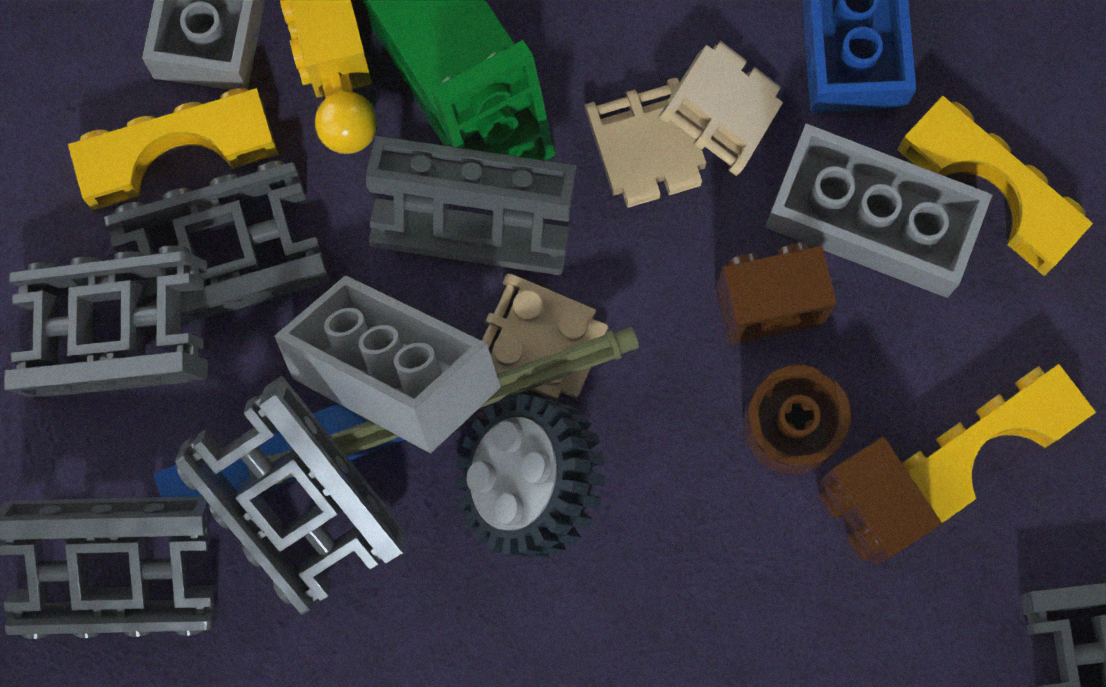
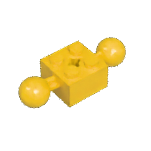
(333, 60)

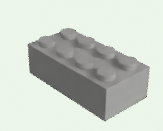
(203, 41)
(879, 211)
(389, 362)

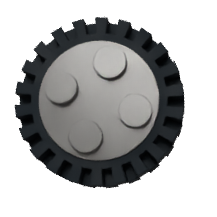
(529, 477)

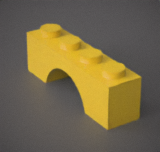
(115, 162)
(1042, 220)
(1041, 411)

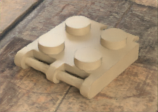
(723, 105)
(643, 149)
(540, 327)

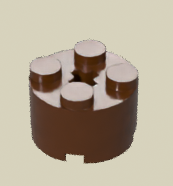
(811, 397)

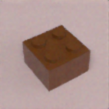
(775, 293)
(877, 503)

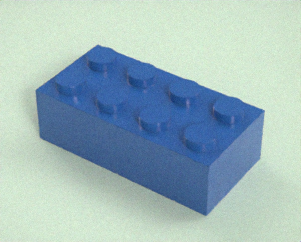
(858, 54)

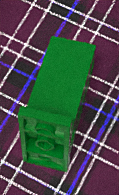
(465, 74)

